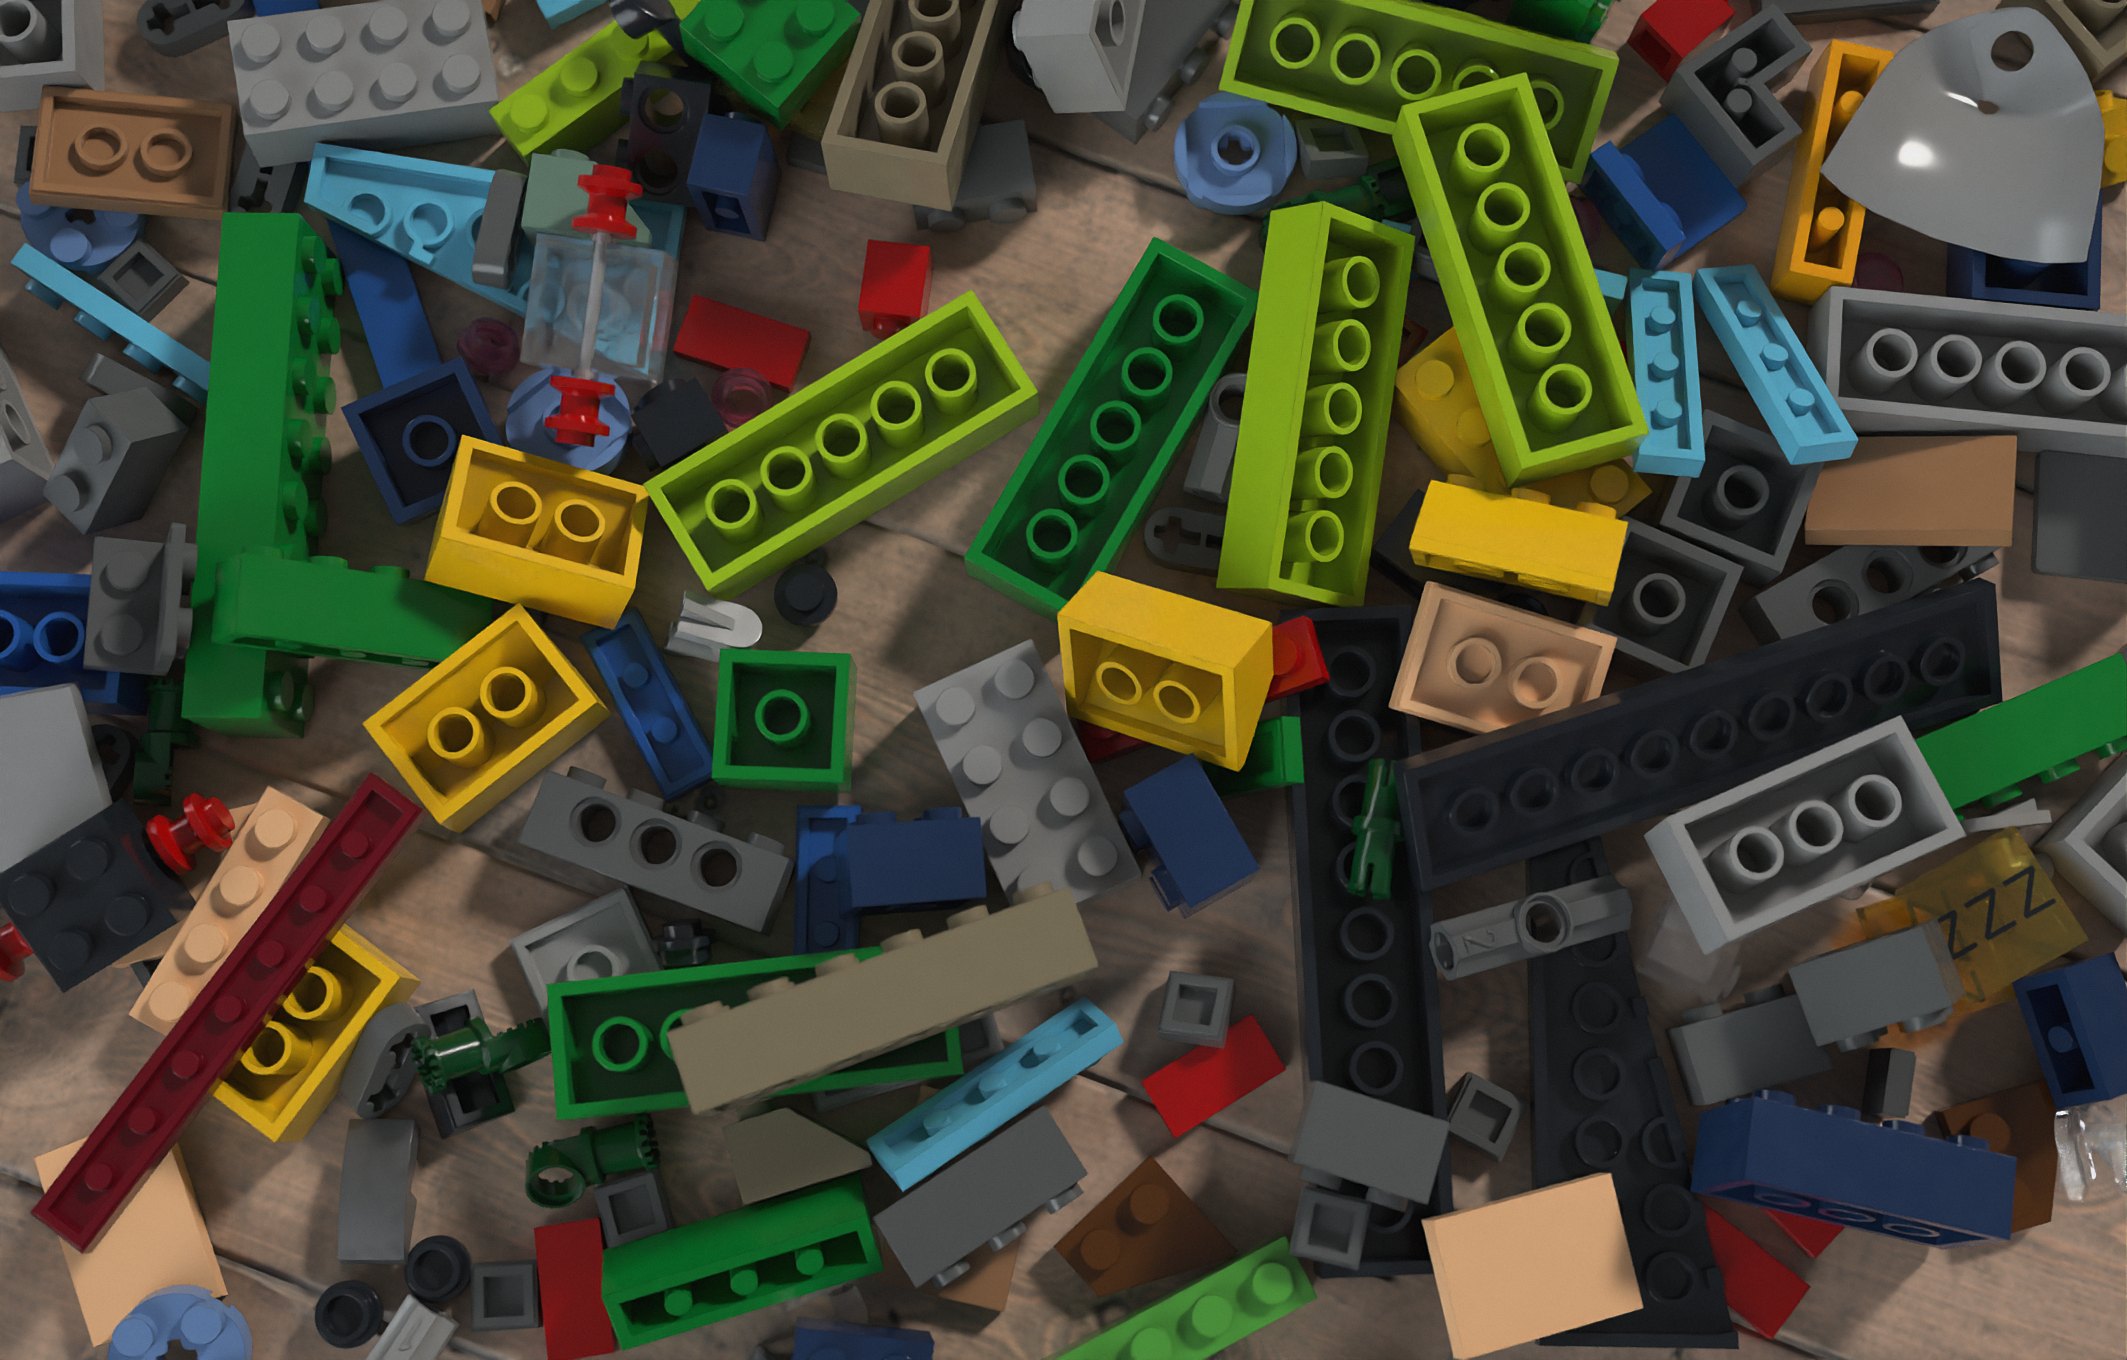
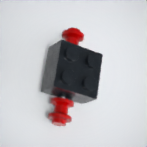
(104, 888)

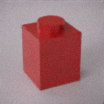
(1678, 31)
(894, 287)

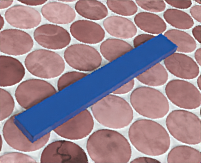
(378, 281)

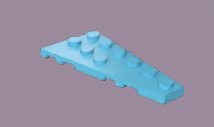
(436, 212)

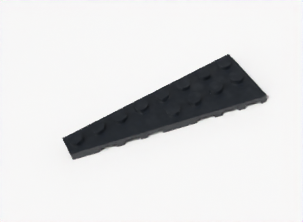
(1609, 1109)

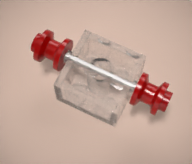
(598, 307)

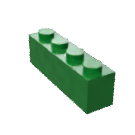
(341, 611)
(2031, 736)
(740, 1261)

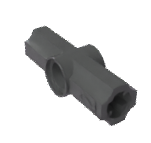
(1500, 934)

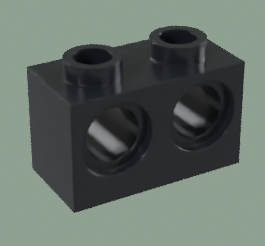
(660, 132)

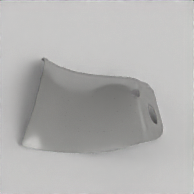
(1987, 182)

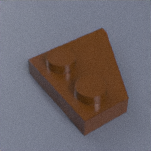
(2020, 1126)
(1142, 1234)

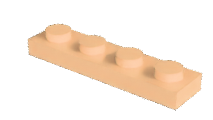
(244, 884)

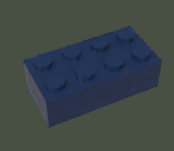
(1854, 1171)

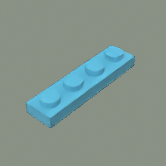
(107, 317)
(1773, 365)
(1665, 371)
(994, 1092)

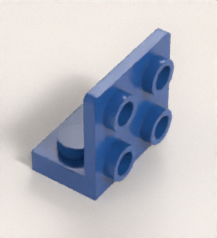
(1660, 193)

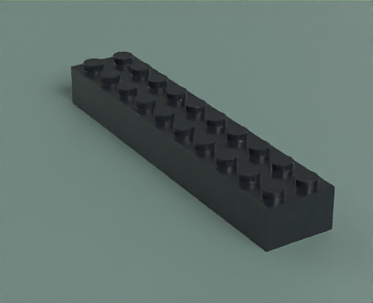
(1363, 960)

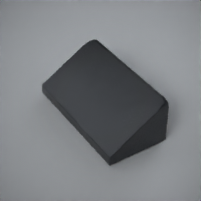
(472, 1098)

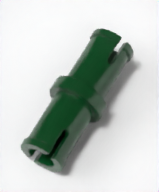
(1377, 833)

